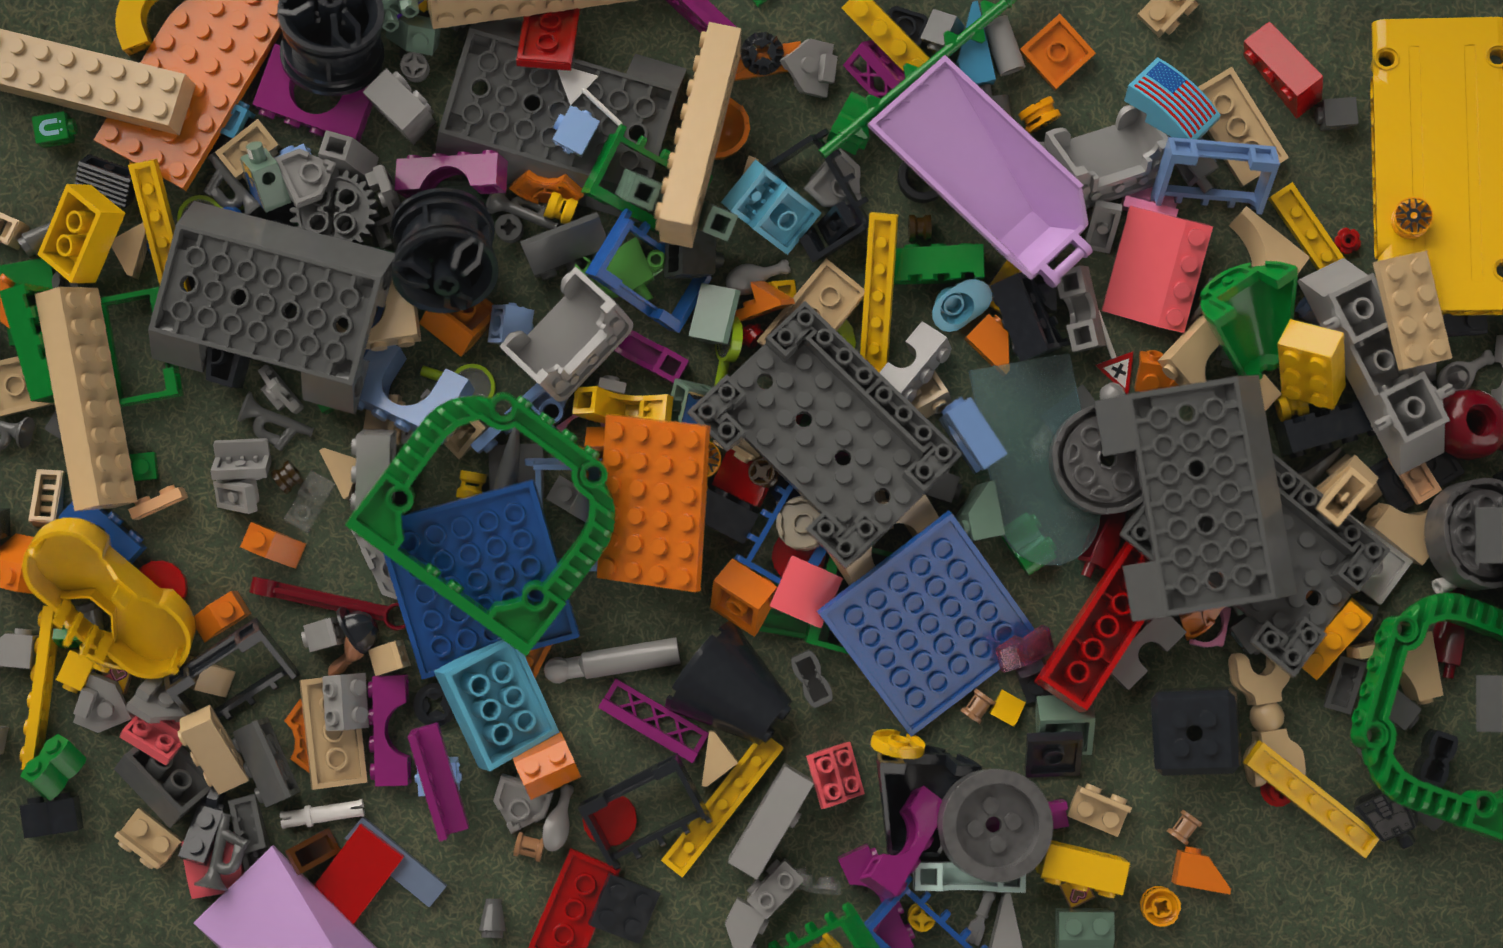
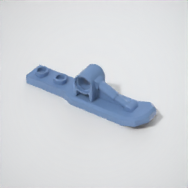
(539, 399)

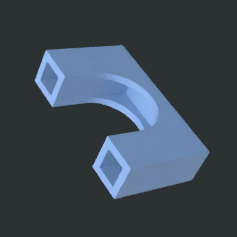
(381, 373)
(971, 434)

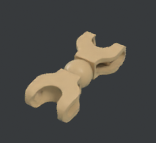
(1266, 714)

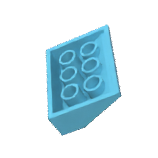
(496, 703)

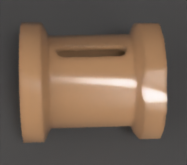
(977, 706)
(1184, 827)
(528, 847)

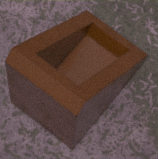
(313, 851)

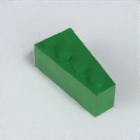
(938, 264)
(26, 332)

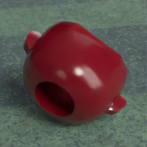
(1486, 422)

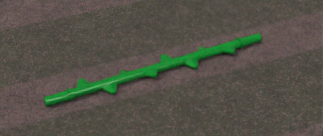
(952, 43)

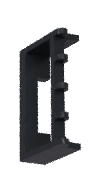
(811, 241)
(243, 639)
(656, 772)

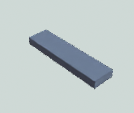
(409, 872)

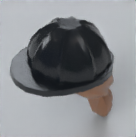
(360, 634)

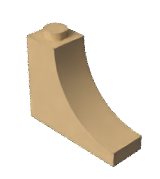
(1265, 242)
(1400, 530)
(1420, 672)

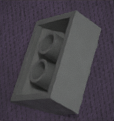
(564, 246)
(265, 762)
(166, 789)

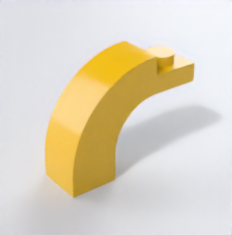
(132, 25)
(595, 403)

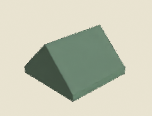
(714, 314)

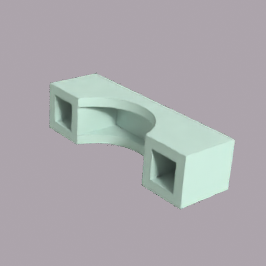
(946, 876)

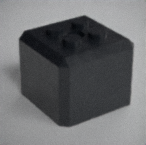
(1209, 708)

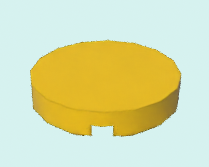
(894, 745)

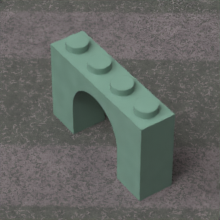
(647, 193)

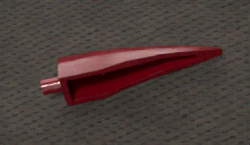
(1105, 544)
(1449, 643)

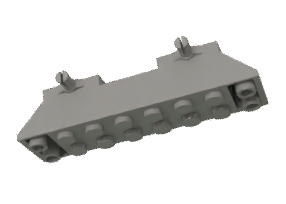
(1399, 404)

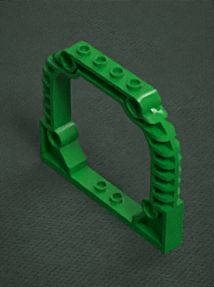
(513, 620)
(1377, 701)

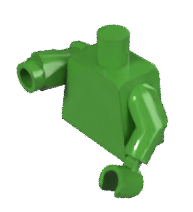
(632, 268)

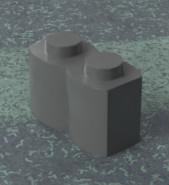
(814, 685)

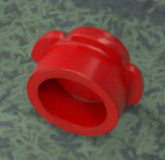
(1343, 246)
(751, 334)

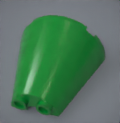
(1250, 312)

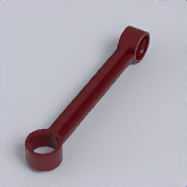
(320, 599)

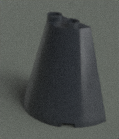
(730, 688)
(900, 776)

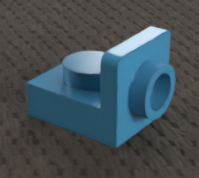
(238, 119)

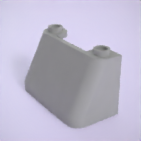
(1111, 159)
(570, 337)

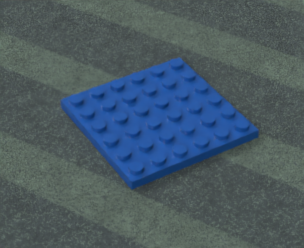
(490, 548)
(926, 623)

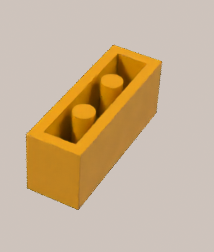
(1340, 633)

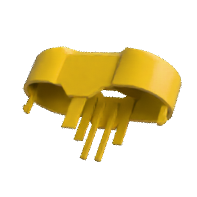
(148, 623)

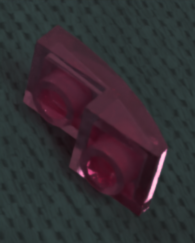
(1023, 651)

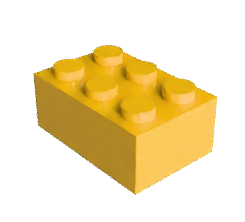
(81, 233)
(1312, 364)
(1084, 869)

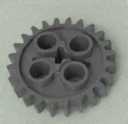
(358, 211)

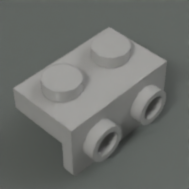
(241, 459)
(345, 702)
(775, 888)

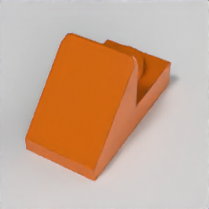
(766, 301)

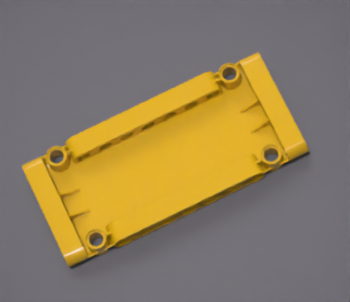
(1442, 142)

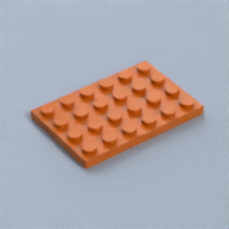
(658, 499)

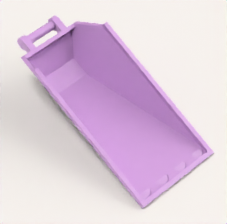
(988, 170)
(277, 910)

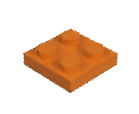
(1057, 52)

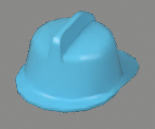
(961, 304)

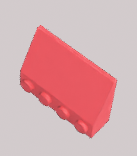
(1157, 268)

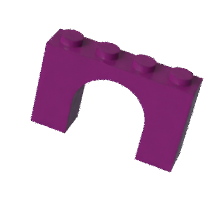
(277, 99)

